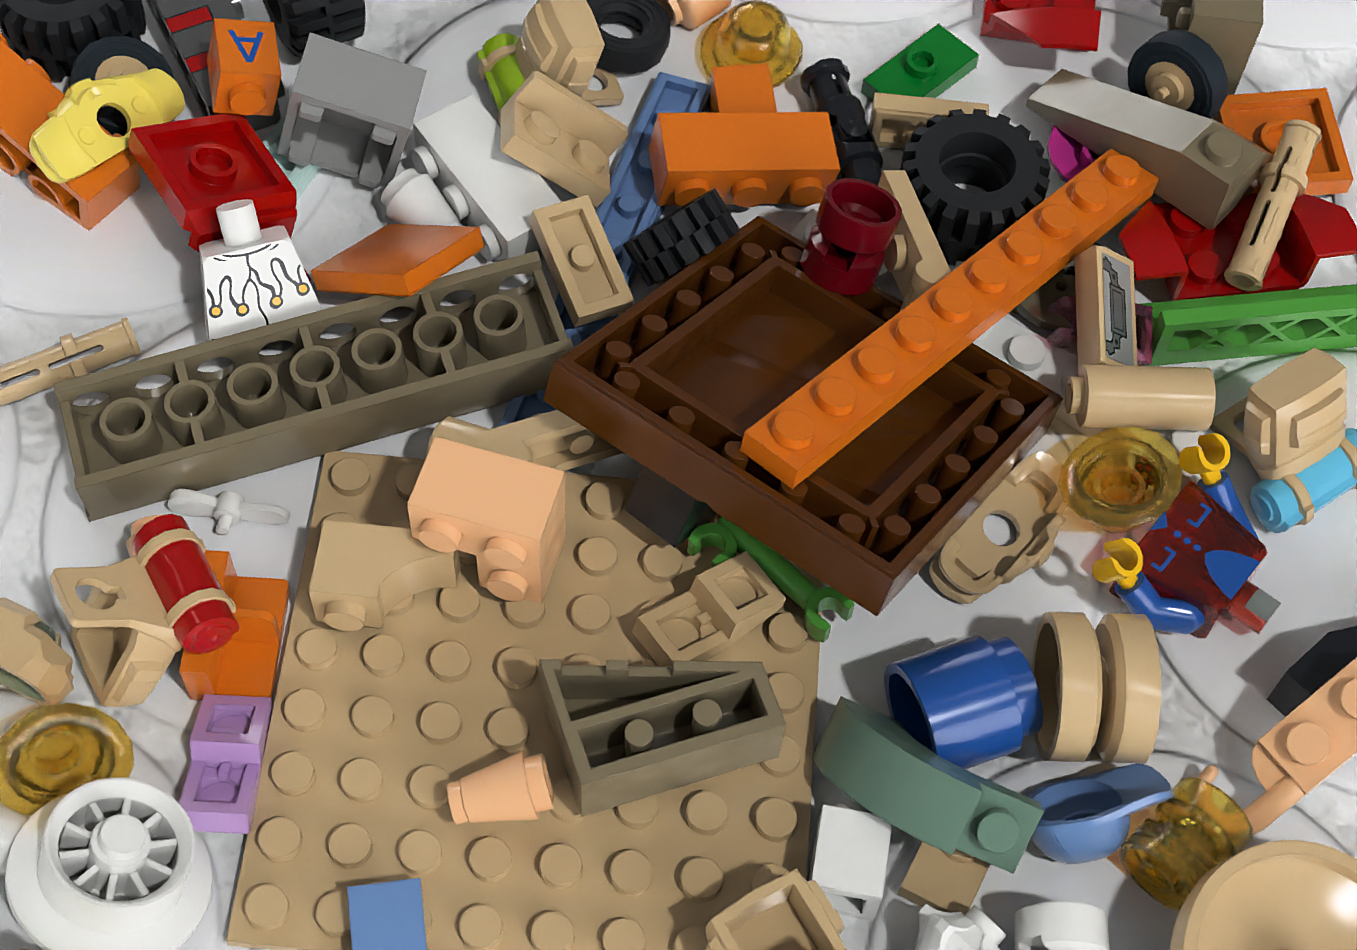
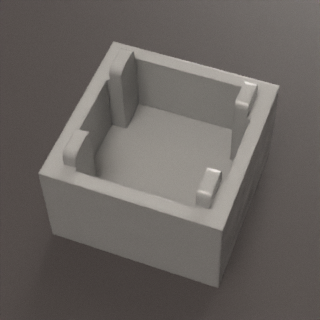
(350, 111)

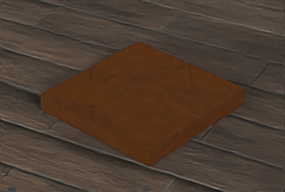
(737, 339)

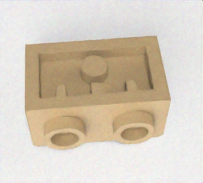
(561, 136)

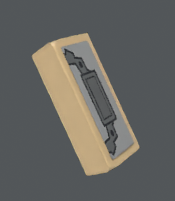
(1105, 308)

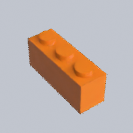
(743, 156)

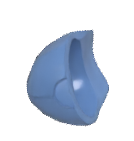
(1092, 813)

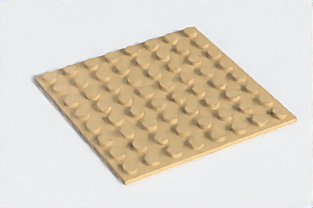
(451, 684)

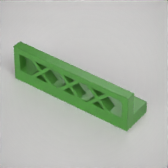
(1254, 324)

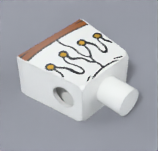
(251, 275)

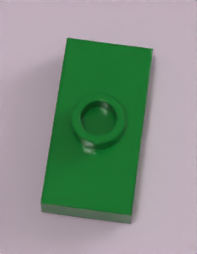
(923, 67)

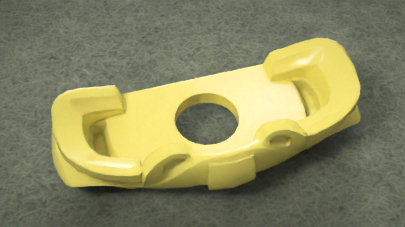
(72, 138)

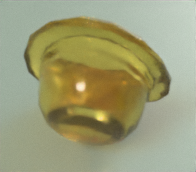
(753, 35)
(1121, 478)
(59, 751)

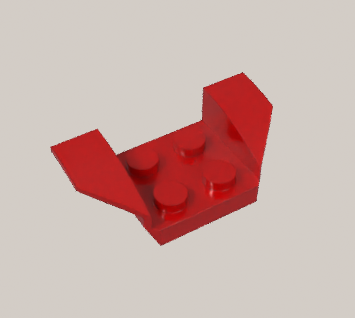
(1044, 22)
(212, 163)
(1194, 259)

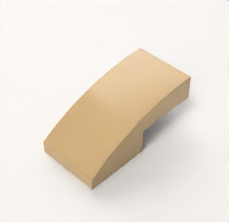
(712, 615)

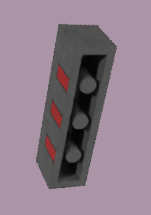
(188, 34)

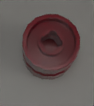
(850, 236)

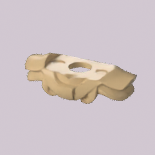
(1032, 500)

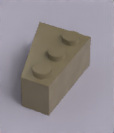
(656, 726)

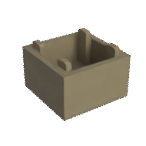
(1225, 24)

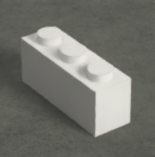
(478, 180)

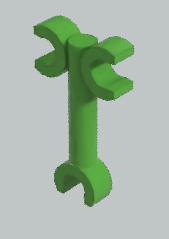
(781, 572)

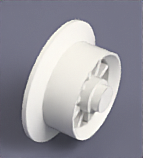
(109, 870)

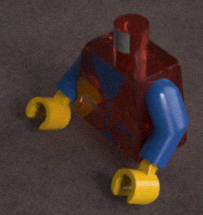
(1194, 556)

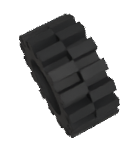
(681, 237)

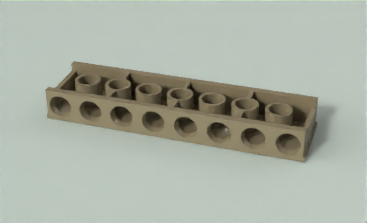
(315, 394)

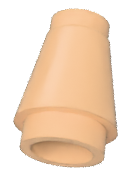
(503, 791)

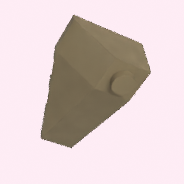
(1198, 161)

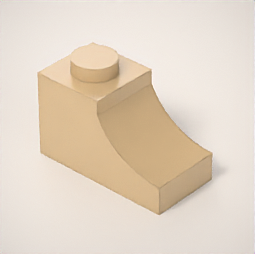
(371, 569)

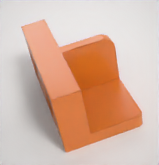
(251, 657)

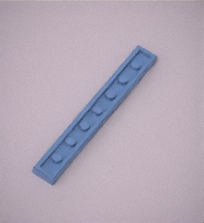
(627, 209)

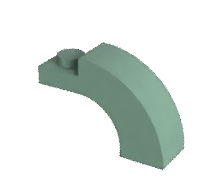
(922, 792)

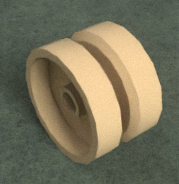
(1097, 687)

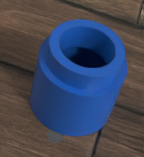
(966, 699)

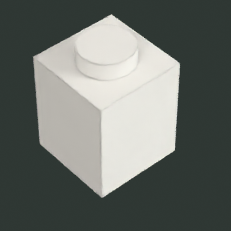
(851, 858)

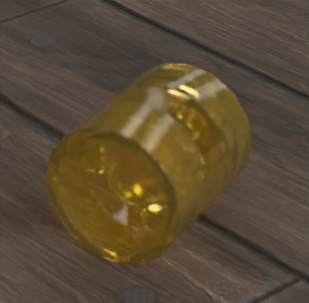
(1185, 841)

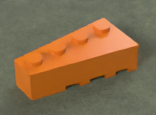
(24, 105)

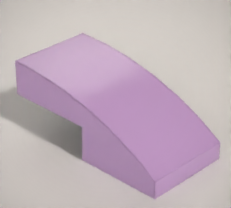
(226, 762)

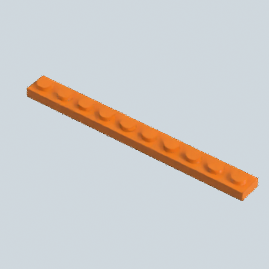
(944, 320)

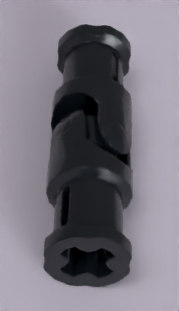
(852, 136)

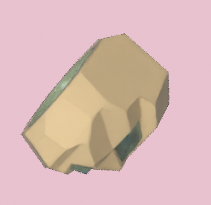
(32, 656)

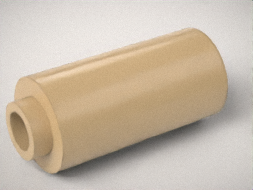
(1141, 397)

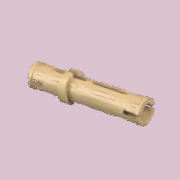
(1281, 183)
(117, 344)

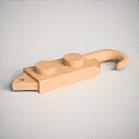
(1303, 748)

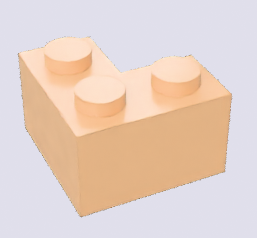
(495, 509)

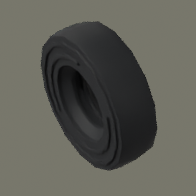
(636, 53)

